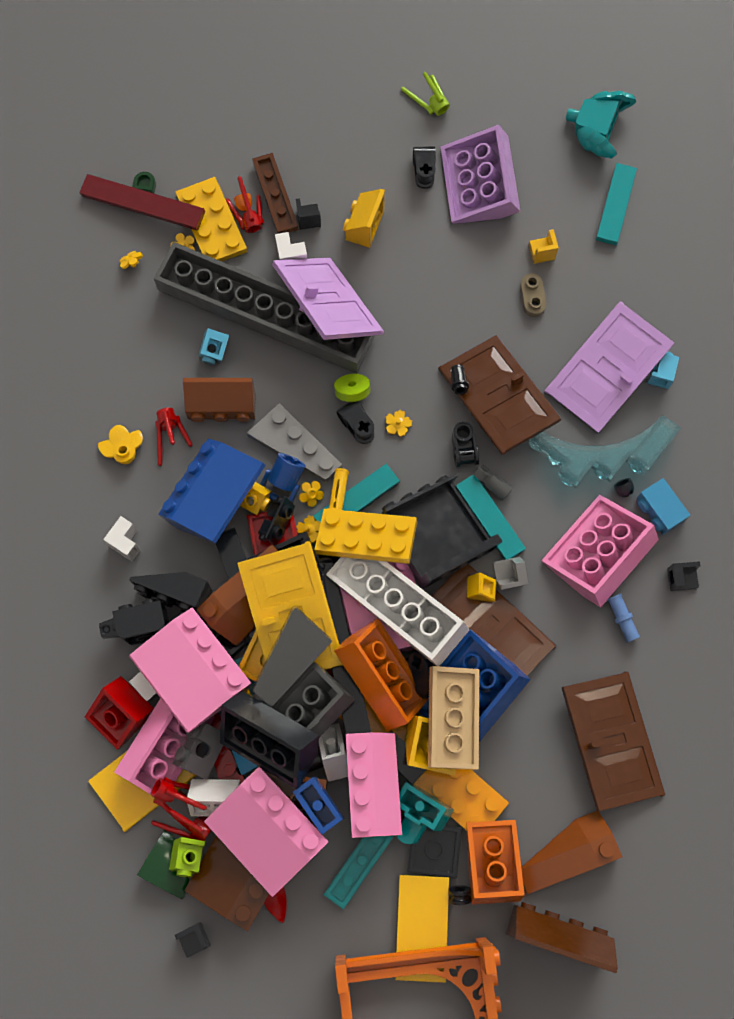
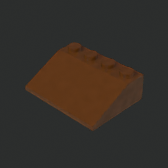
(227, 886)
(562, 937)

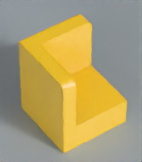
(544, 248)

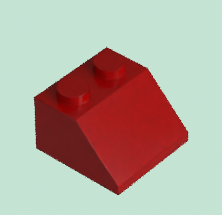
(118, 712)

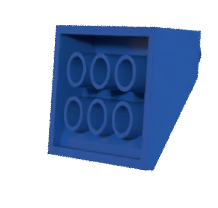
(211, 490)
(498, 678)

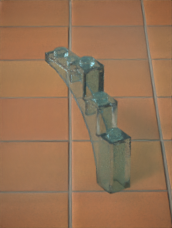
(606, 460)

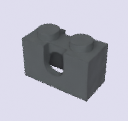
(202, 760)

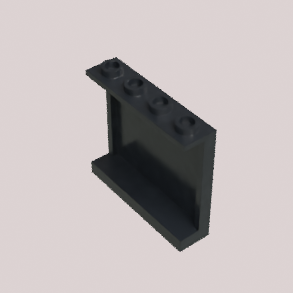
(446, 531)

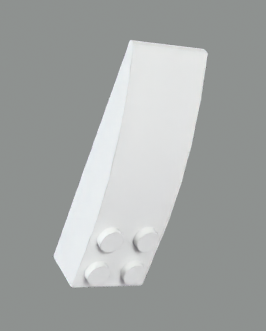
(401, 606)

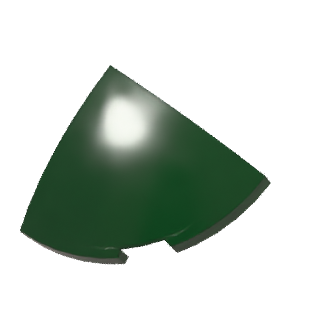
(157, 868)

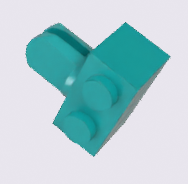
(421, 811)

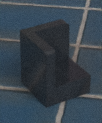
(308, 215)
(683, 576)
(193, 939)

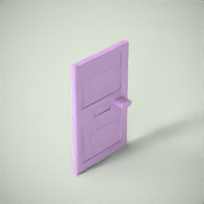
(327, 298)
(609, 367)

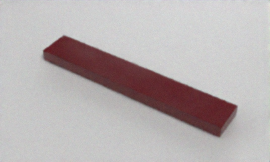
(142, 202)

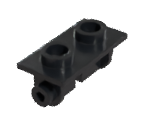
(281, 511)

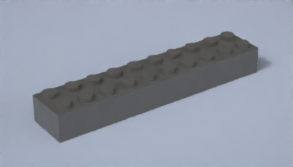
(252, 304)

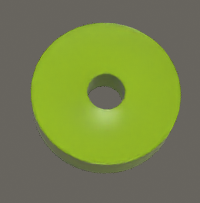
(352, 387)

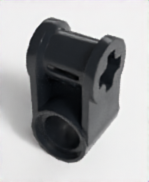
(424, 164)
(355, 419)
(464, 449)
(420, 673)

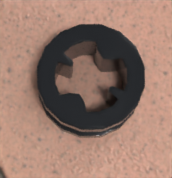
(459, 895)

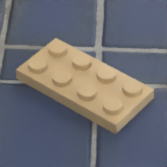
(453, 718)

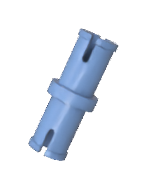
(623, 618)

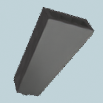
(290, 656)

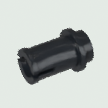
(459, 385)

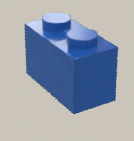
(318, 805)

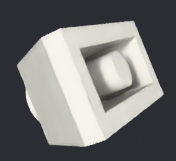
(333, 753)

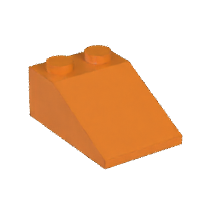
(494, 862)

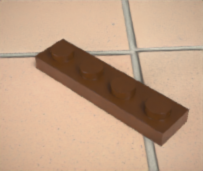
(275, 193)

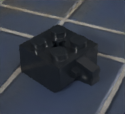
(135, 623)

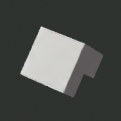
(289, 251)
(120, 539)

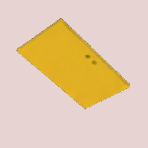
(125, 799)

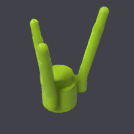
(438, 102)

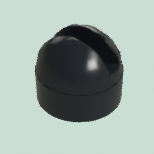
(624, 487)

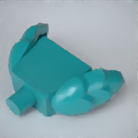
(597, 119)

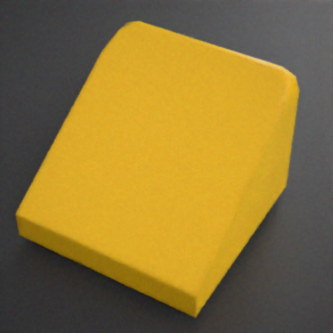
(481, 587)

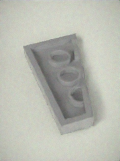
(287, 436)

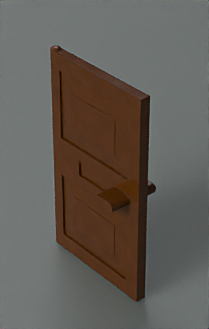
(502, 395)
(496, 622)
(613, 741)

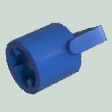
(284, 475)

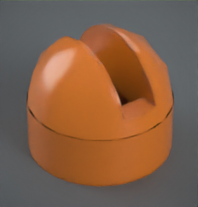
(239, 202)

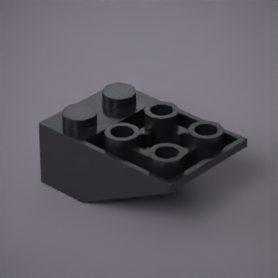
(174, 589)

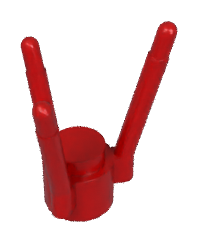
(251, 220)
(167, 421)
(164, 791)
(198, 828)

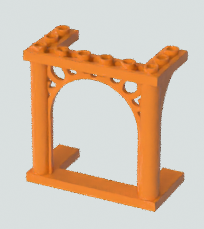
(477, 955)

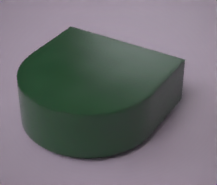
(144, 181)

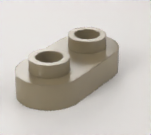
(533, 293)

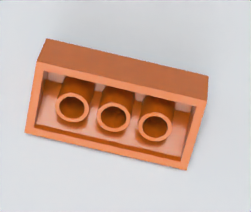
(381, 674)

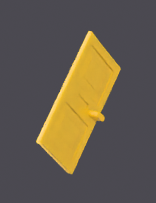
(279, 583)

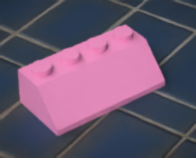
(154, 750)
(373, 785)

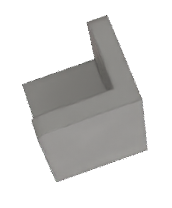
(510, 573)

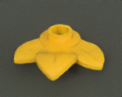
(119, 442)

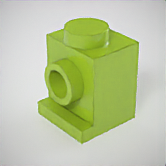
(178, 856)

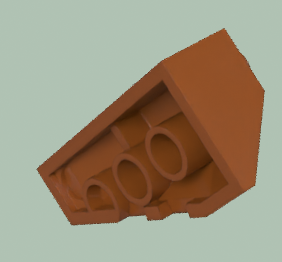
(229, 609)
(577, 849)

